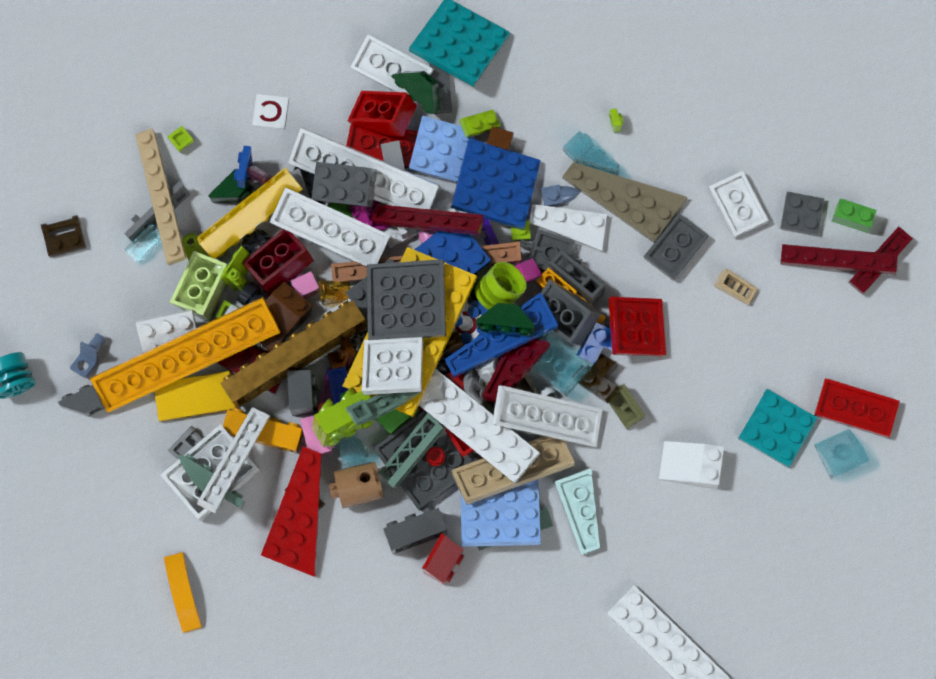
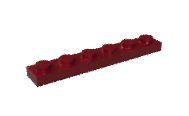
(428, 219)
(839, 259)

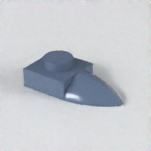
(558, 195)

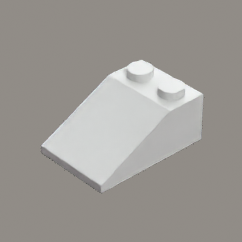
(691, 463)

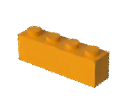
(273, 434)

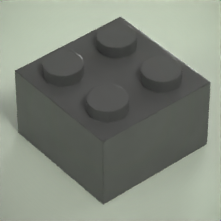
(301, 392)

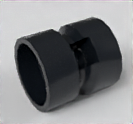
(250, 293)

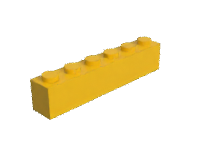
(247, 215)

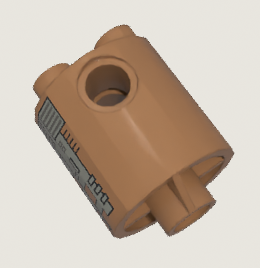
(357, 485)

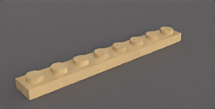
(161, 197)

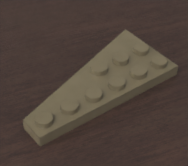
(633, 202)

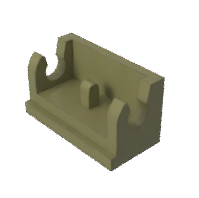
(626, 407)

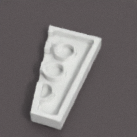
(577, 225)

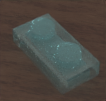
(144, 244)

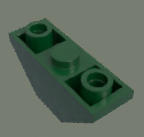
(420, 88)
(506, 319)

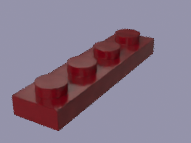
(893, 245)

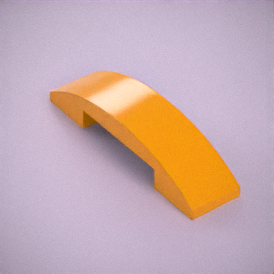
(182, 592)

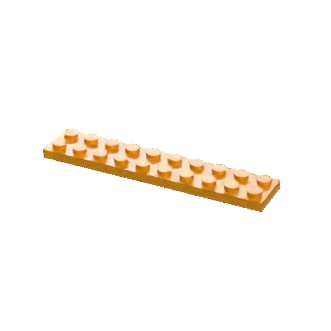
(185, 354)

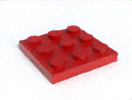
(637, 326)

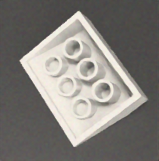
(208, 452)

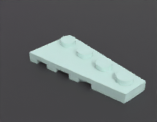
(579, 504)

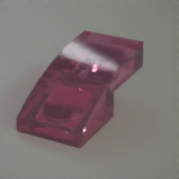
(259, 174)

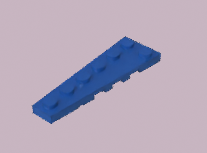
(494, 344)

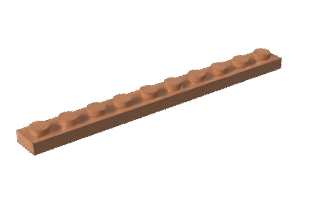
(355, 272)

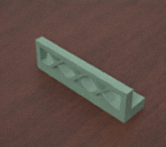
(416, 455)

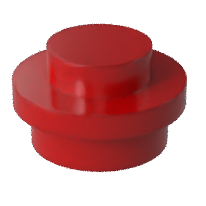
(435, 456)

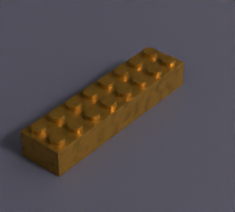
(294, 354)

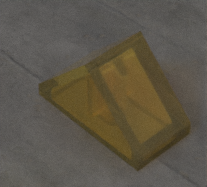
(333, 292)

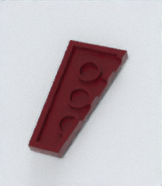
(515, 366)

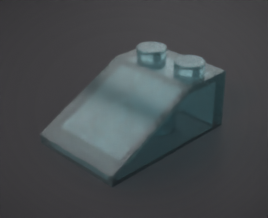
(561, 365)

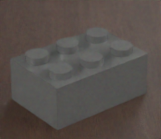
(344, 184)
(415, 530)

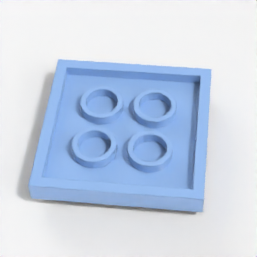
(439, 149)

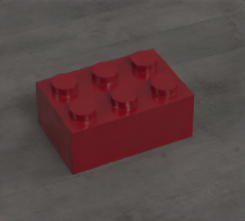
(278, 261)

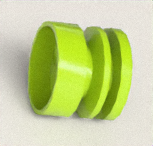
(500, 285)

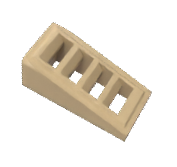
(719, 284)

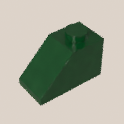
(229, 192)

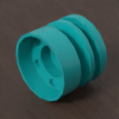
(13, 376)

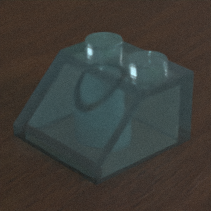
(841, 453)

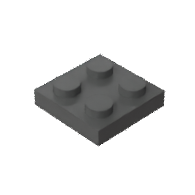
(802, 213)

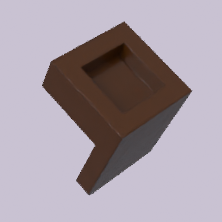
(500, 138)

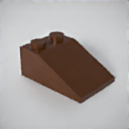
(288, 311)

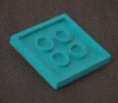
(777, 428)

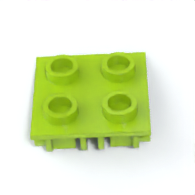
(235, 272)

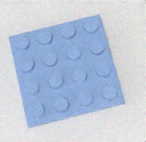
(503, 518)

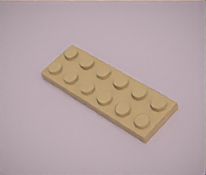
(482, 480)

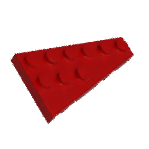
(295, 526)

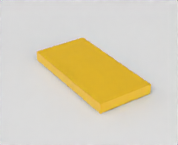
(193, 397)

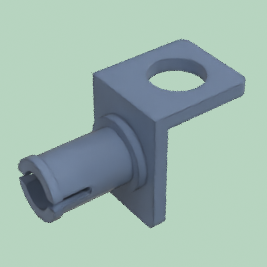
(88, 354)

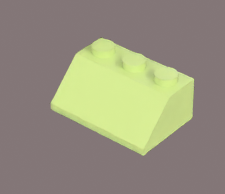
(200, 286)

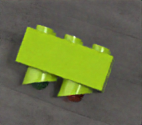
(334, 421)

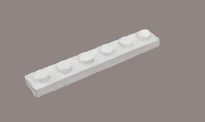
(233, 460)

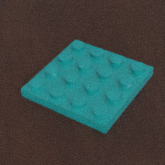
(459, 41)

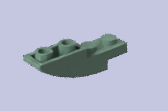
(201, 476)

